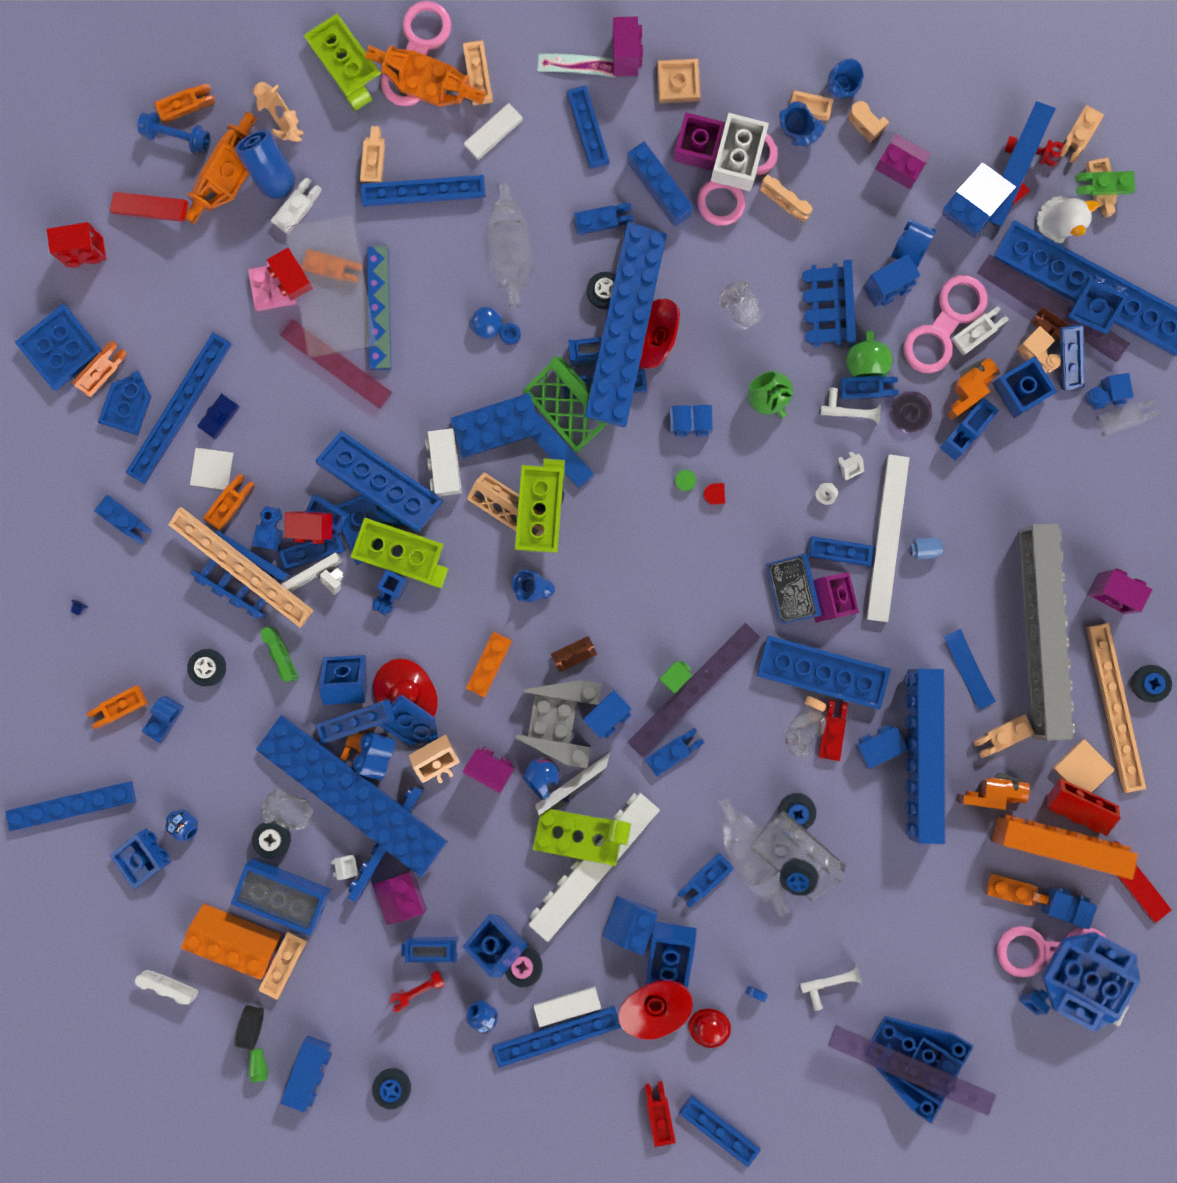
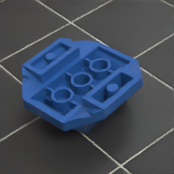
(1107, 991)

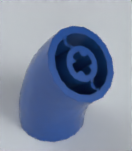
(266, 164)

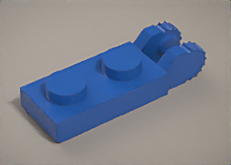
(602, 218)
(866, 387)
(121, 518)
(672, 753)
(707, 878)

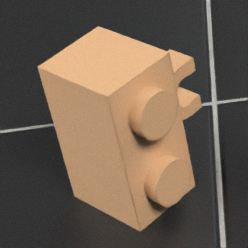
(434, 759)

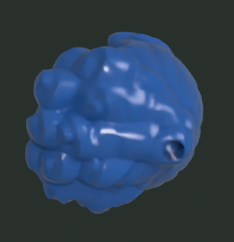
(800, 124)

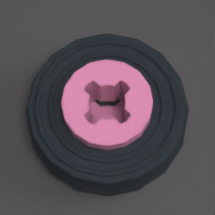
(531, 969)

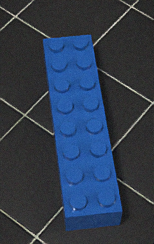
(925, 756)

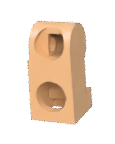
(866, 121)

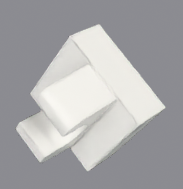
(851, 466)
(332, 580)
(345, 867)

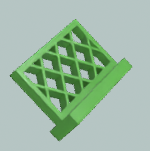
(577, 388)

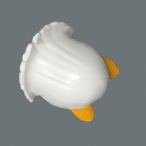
(1065, 217)

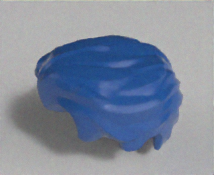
(845, 79)

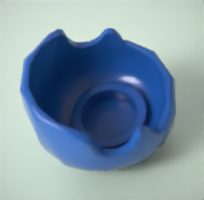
(486, 322)

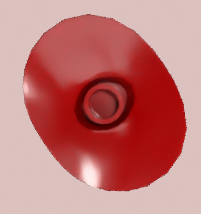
(660, 333)
(405, 679)
(656, 1010)

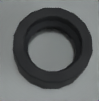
(249, 1027)

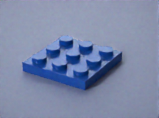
(59, 347)

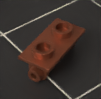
(1049, 322)
(573, 654)

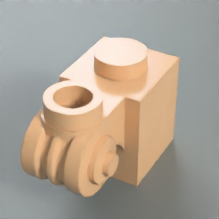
(1036, 345)

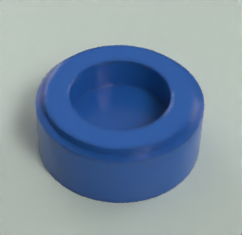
(510, 334)
(756, 993)

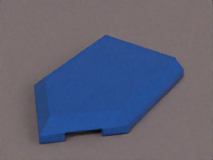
(126, 404)
(411, 723)

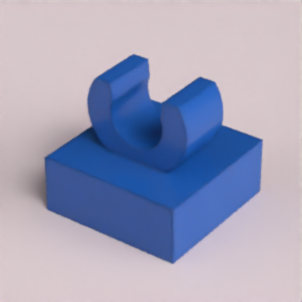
(1036, 1002)

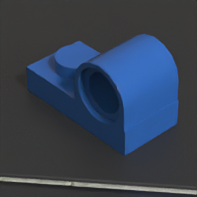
(164, 715)

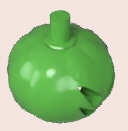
(869, 358)
(770, 393)

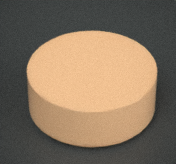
(816, 704)

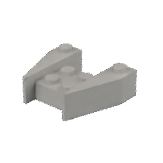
(554, 719)

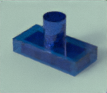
(218, 416)

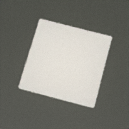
(211, 468)

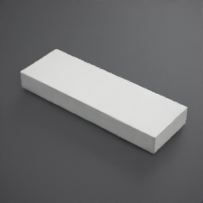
(493, 131)
(312, 572)
(567, 1006)

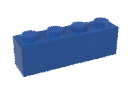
(659, 183)

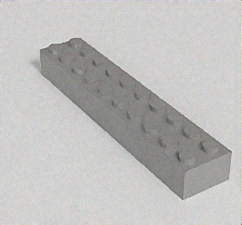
(1046, 632)

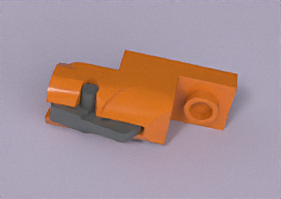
(973, 385)
(997, 792)

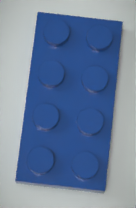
(496, 425)

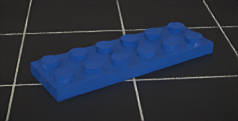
(379, 481)
(823, 672)

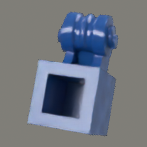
(1114, 390)
(267, 534)
(391, 588)

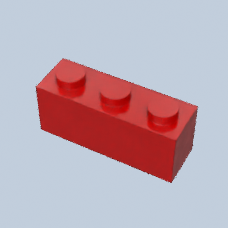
(1083, 807)

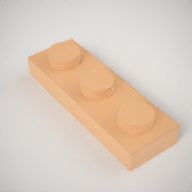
(477, 69)
(283, 965)

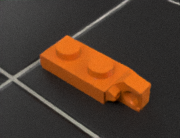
(1014, 890)

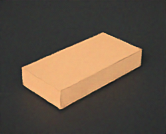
(817, 105)

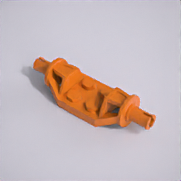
(425, 76)
(222, 172)

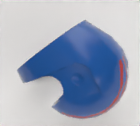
(540, 774)

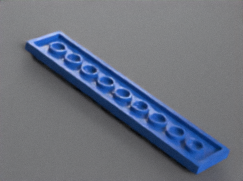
(1067, 272)
(625, 325)
(352, 796)

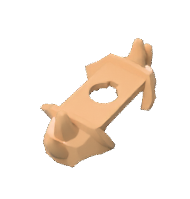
(269, 97)

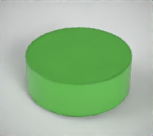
(685, 480)

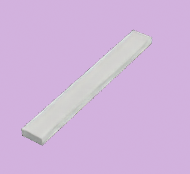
(887, 538)

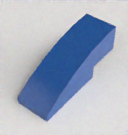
(969, 429)

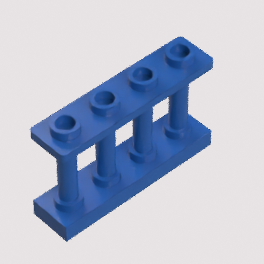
(237, 600)

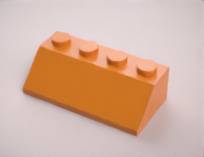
(231, 941)

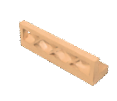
(498, 493)

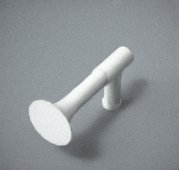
(832, 410)
(815, 985)

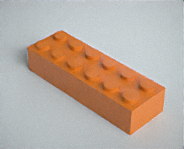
(1068, 847)

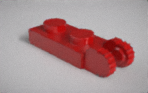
(834, 730)
(660, 1117)

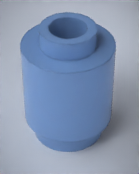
(926, 548)

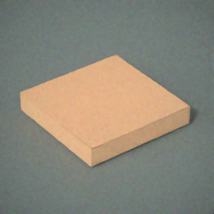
(678, 81)
(1084, 767)

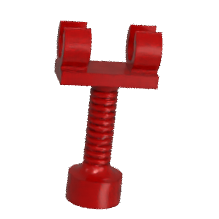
(1045, 152)
(404, 997)

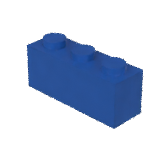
(306, 1074)

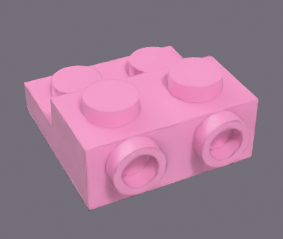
(265, 290)

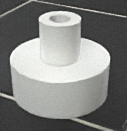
(826, 493)

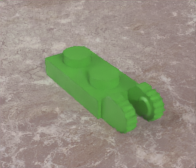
(1106, 183)
(279, 654)

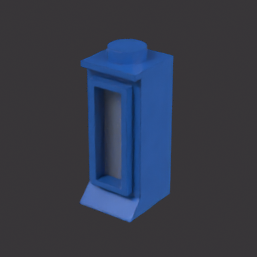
(584, 350)
(430, 949)

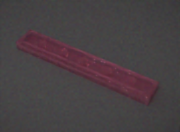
(340, 368)

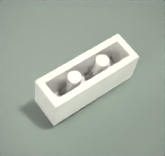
(443, 462)

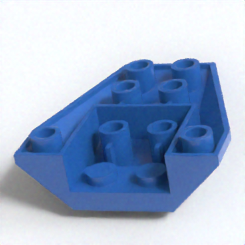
(927, 1045)

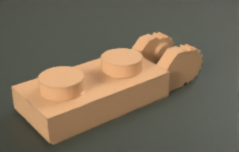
(1082, 131)
(785, 198)
(1005, 735)

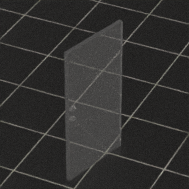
(337, 308)

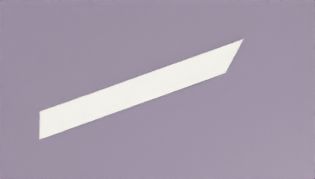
(572, 784)

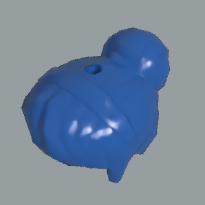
(522, 583)

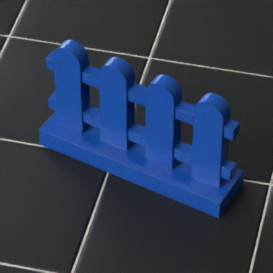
(830, 295)

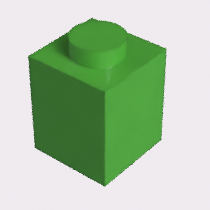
(676, 676)

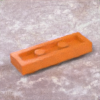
(489, 664)

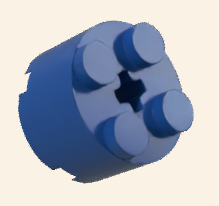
(914, 241)

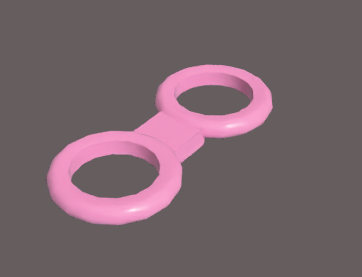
(417, 44)
(737, 213)
(945, 324)
(1045, 949)

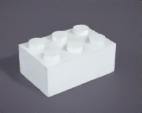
(739, 152)

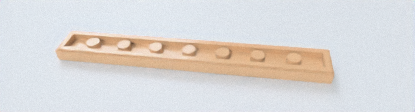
(240, 567)
(1116, 708)

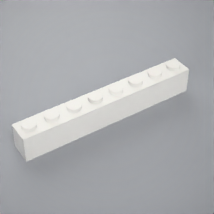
(587, 874)

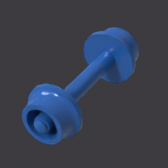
(149, 126)

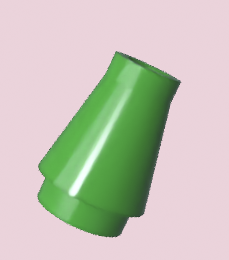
(257, 1066)

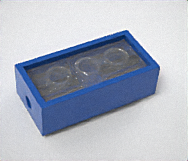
(281, 896)

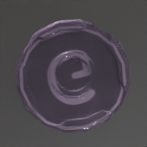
(911, 412)

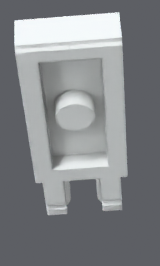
(296, 206)
(977, 332)
(166, 986)

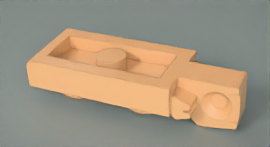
(373, 157)
(1106, 202)

